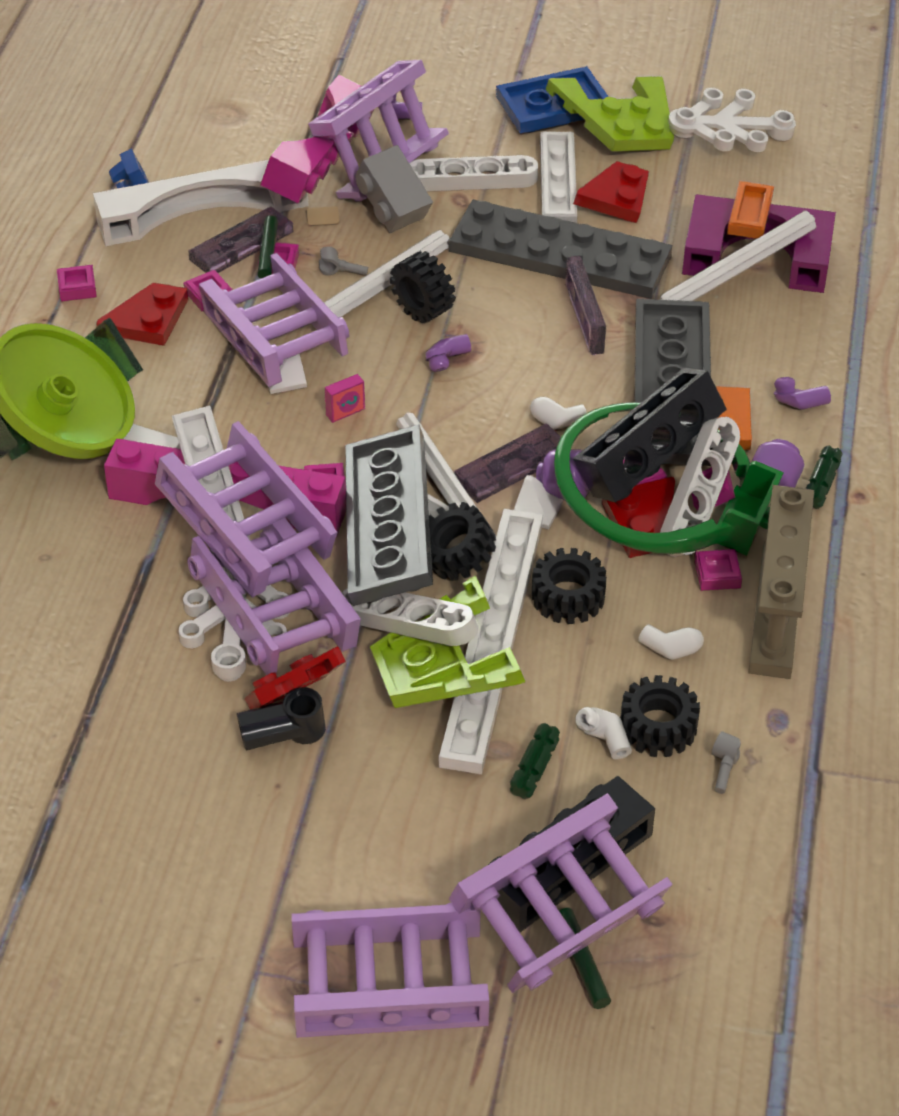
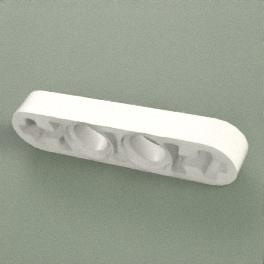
(510, 172)
(695, 482)
(448, 625)

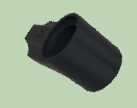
(296, 718)

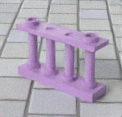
(357, 110)
(252, 340)
(229, 537)
(315, 593)
(556, 847)
(392, 1009)

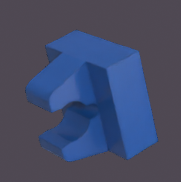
(128, 169)

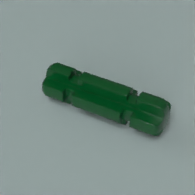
(824, 474)
(534, 761)

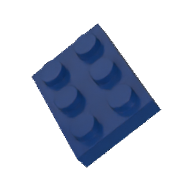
(534, 108)

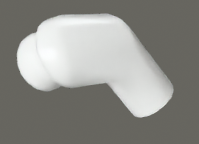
(672, 644)

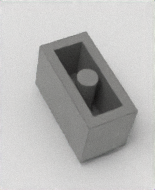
(393, 189)

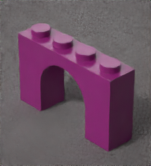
(709, 238)

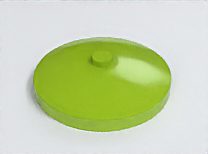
(63, 391)

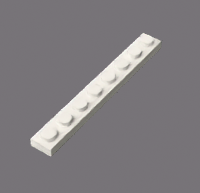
(505, 588)

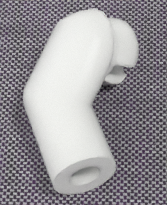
(553, 414)
(606, 727)

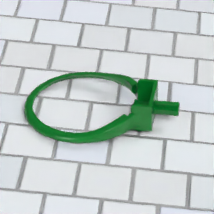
(734, 529)

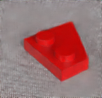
(615, 191)
(149, 313)
(643, 509)
(302, 674)

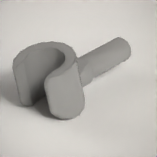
(330, 263)
(728, 750)

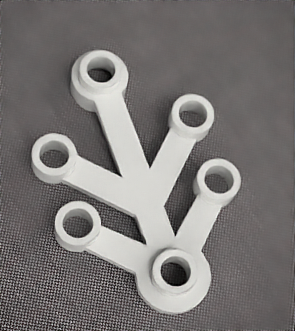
(690, 121)
(228, 658)

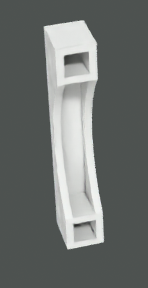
(135, 210)

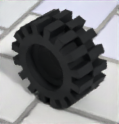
(422, 286)
(467, 553)
(564, 602)
(663, 697)

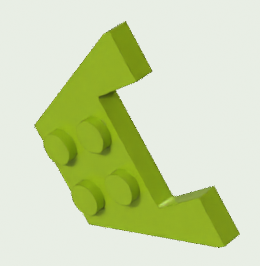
(621, 123)
(431, 671)

